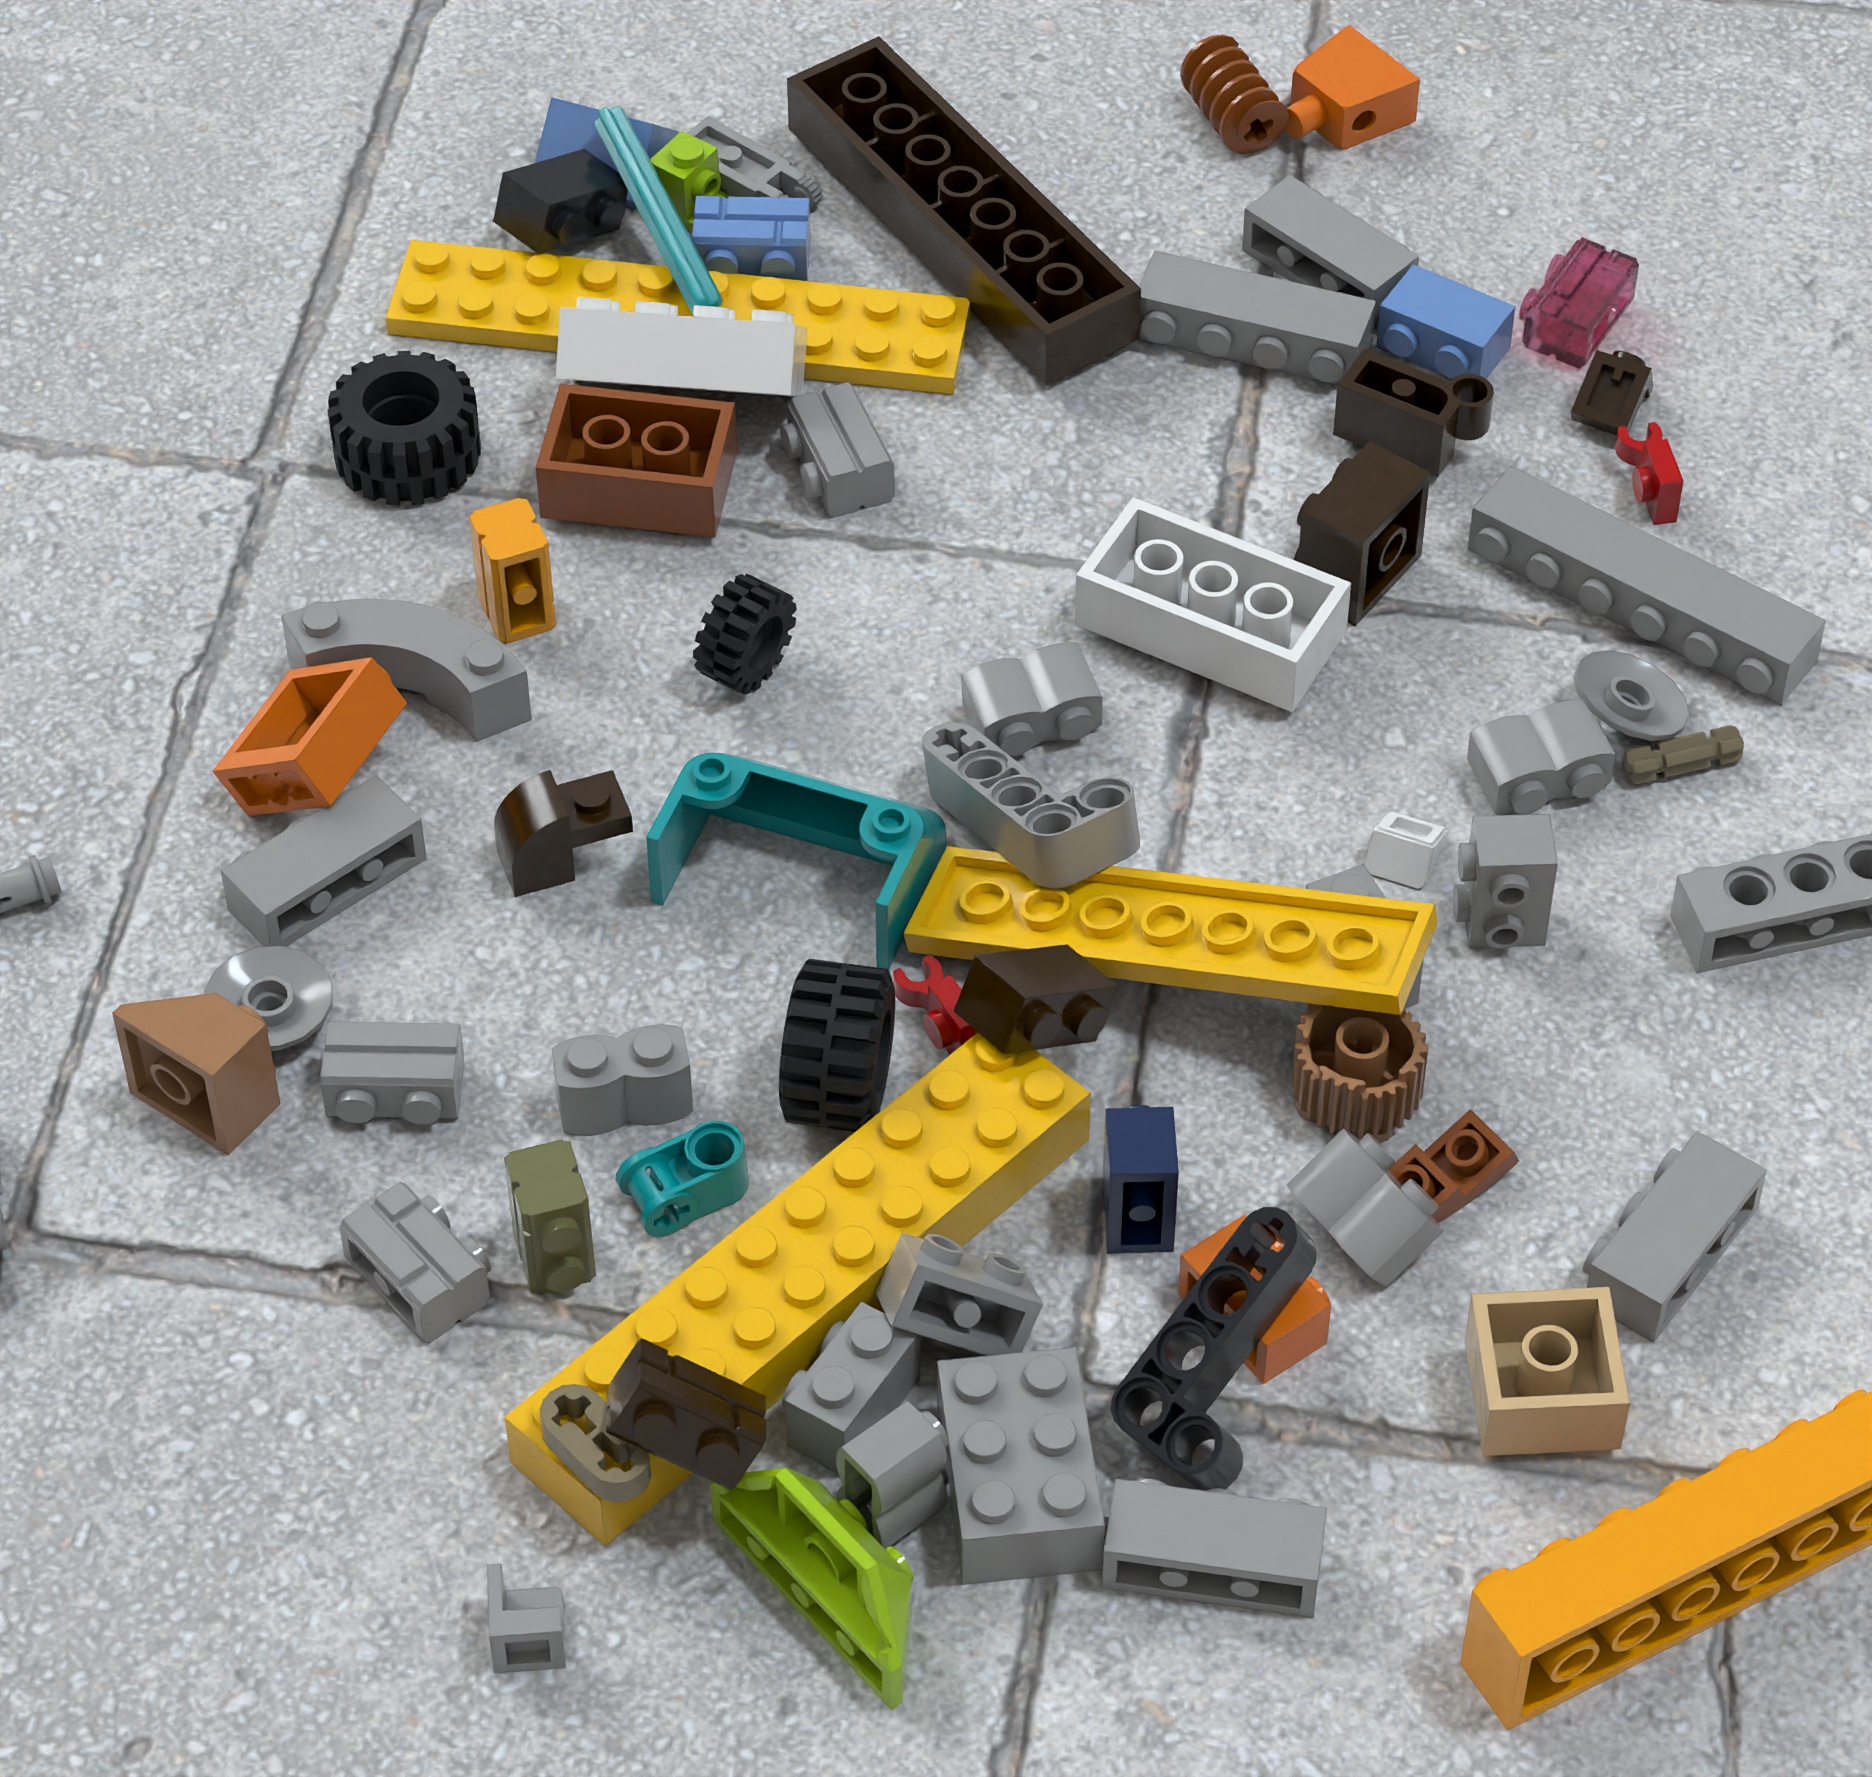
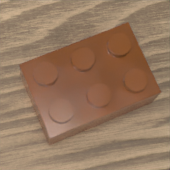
(637, 460)

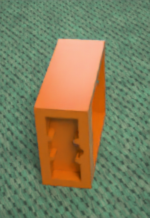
(310, 737)

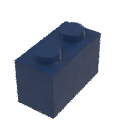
(1140, 1179)

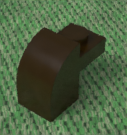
(546, 820)

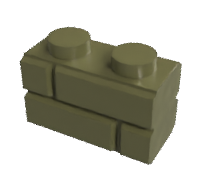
(550, 1217)

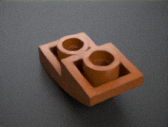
(1457, 1164)

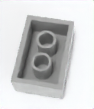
(1020, 1466)

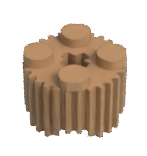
(1358, 1069)

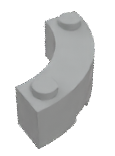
(423, 651)

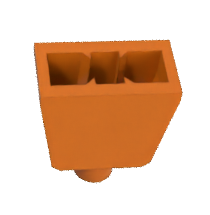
(1351, 92)

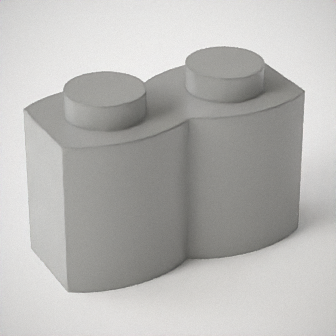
(1033, 698)
(1540, 757)
(622, 1079)
(1366, 1206)
(896, 1472)

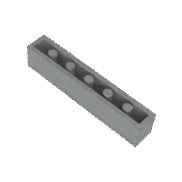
(1646, 585)

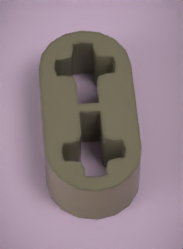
(584, 1452)

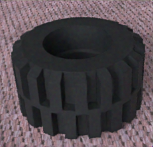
(404, 427)
(836, 1045)

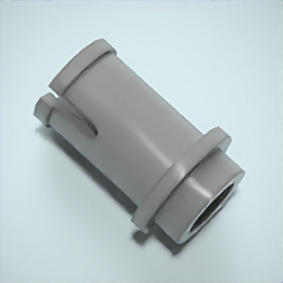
(28, 884)

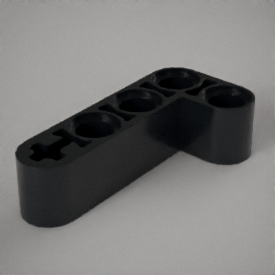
(1227, 1345)

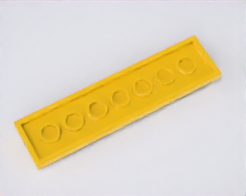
(1183, 930)

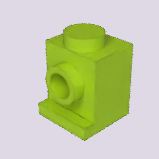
(688, 170)

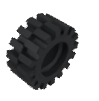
(744, 633)

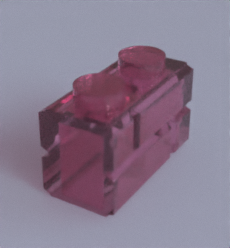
(1578, 302)

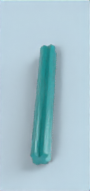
(656, 209)

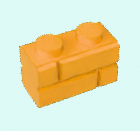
(512, 570)

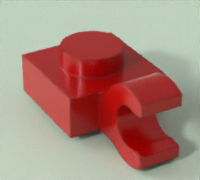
(1656, 472)
(938, 997)

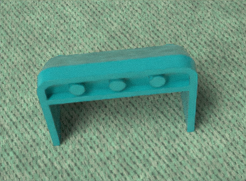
(809, 811)

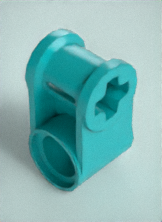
(685, 1178)

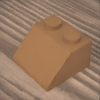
(200, 1064)

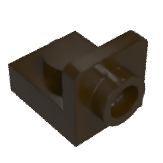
(1612, 391)

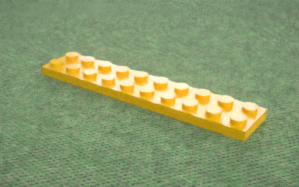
(517, 299)

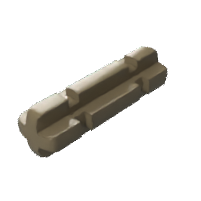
(1683, 754)

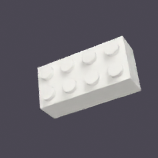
(681, 351)
(1212, 604)

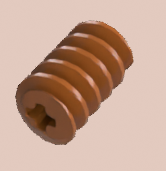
(1233, 95)

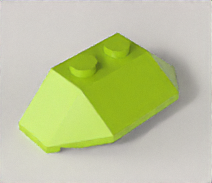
(826, 1569)

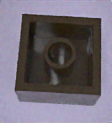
(1366, 524)

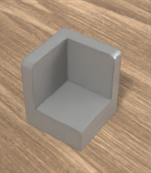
(524, 1626)

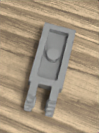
(752, 169)

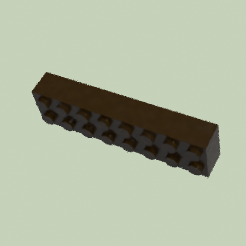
(964, 210)

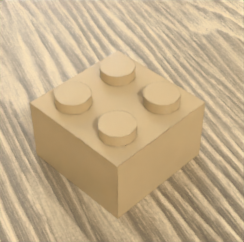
(1546, 1371)

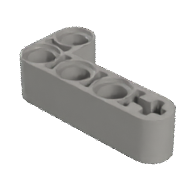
(1023, 819)

